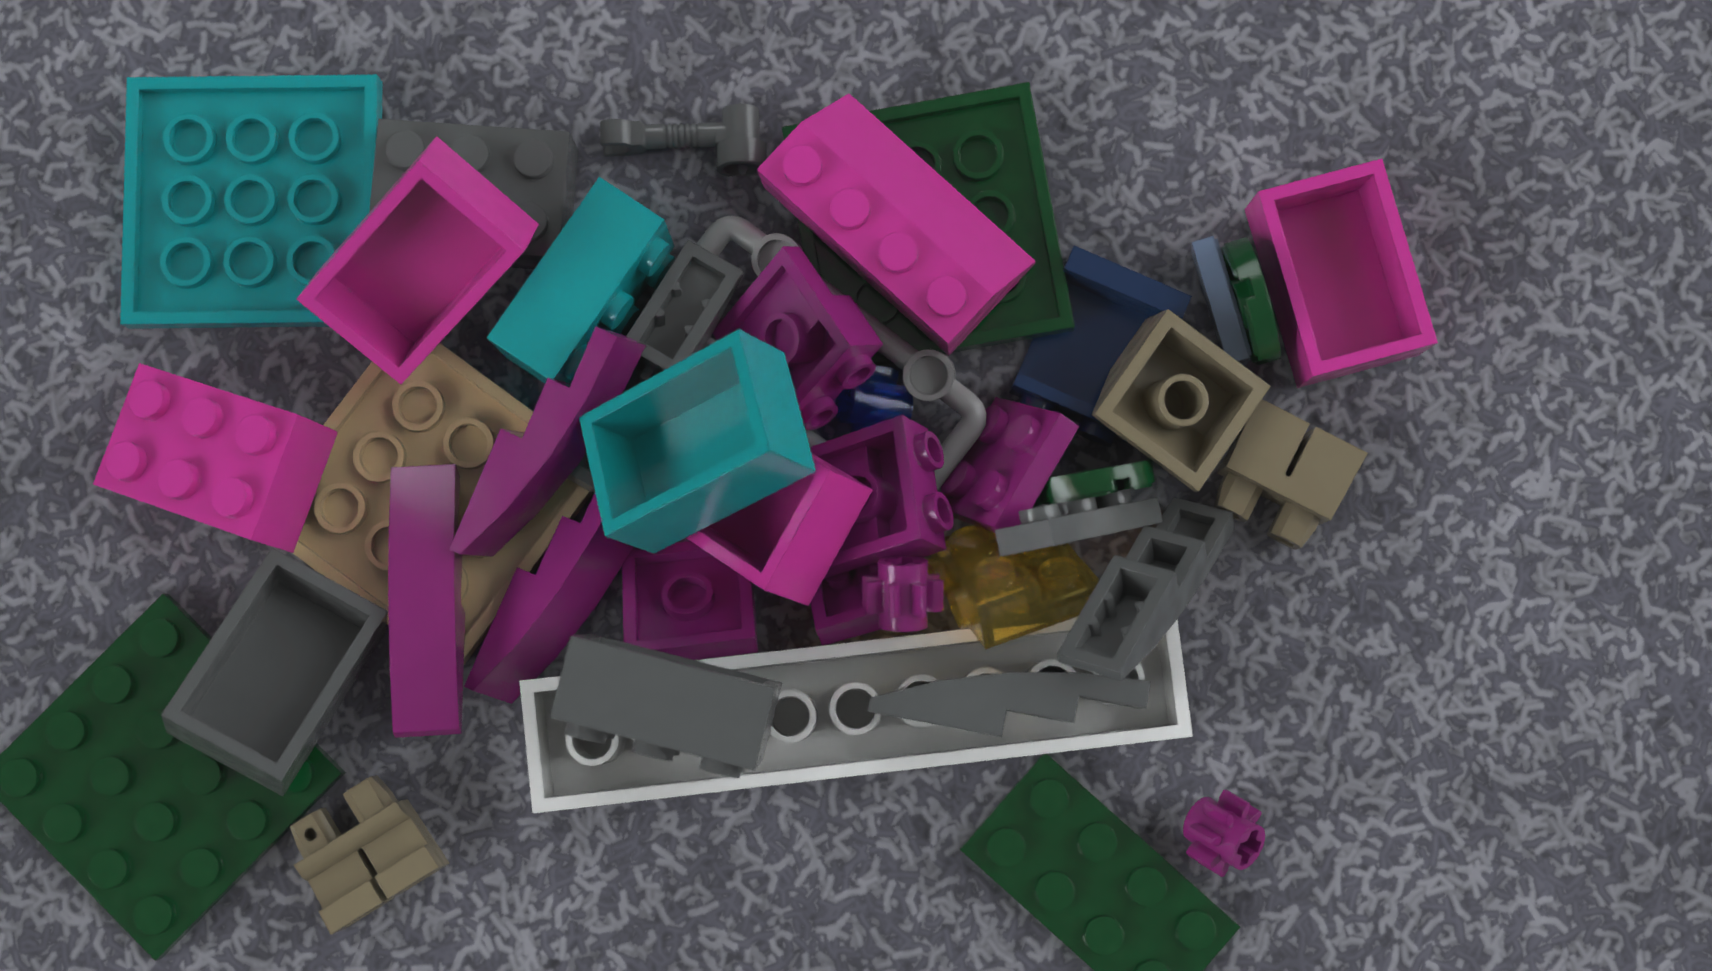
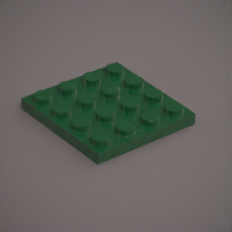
(994, 157)
(132, 808)

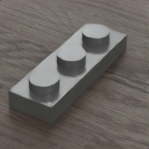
(1077, 521)

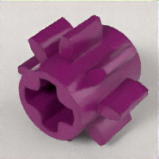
(902, 593)
(1224, 833)

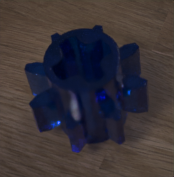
(874, 400)

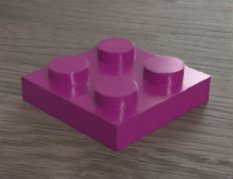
(1007, 464)
(687, 604)

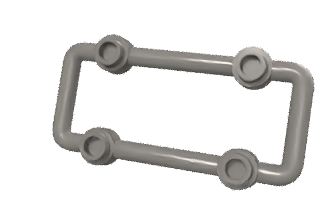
(926, 373)

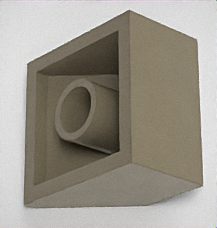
(1178, 398)

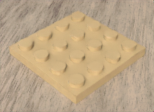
(433, 418)

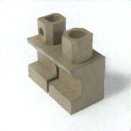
(1306, 492)
(369, 862)

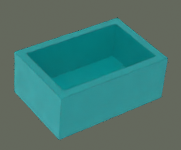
(585, 281)
(696, 443)

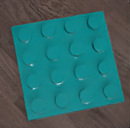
(240, 194)

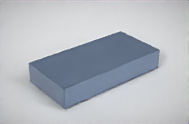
(1220, 299)

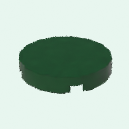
(1252, 300)
(1097, 482)

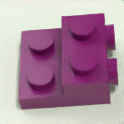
(819, 332)
(904, 509)

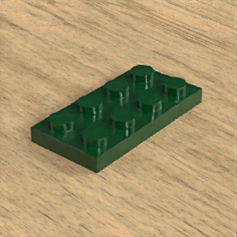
(1095, 878)

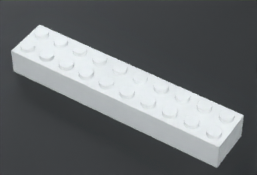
(828, 733)

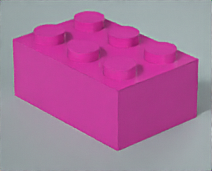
(419, 261)
(1340, 273)
(216, 457)
(791, 534)

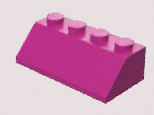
(894, 220)

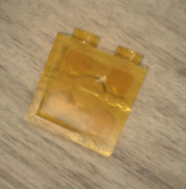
(1011, 592)

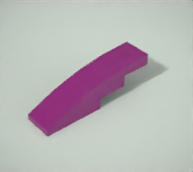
(532, 465)
(425, 602)
(547, 607)

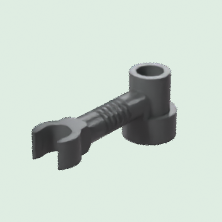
(735, 138)

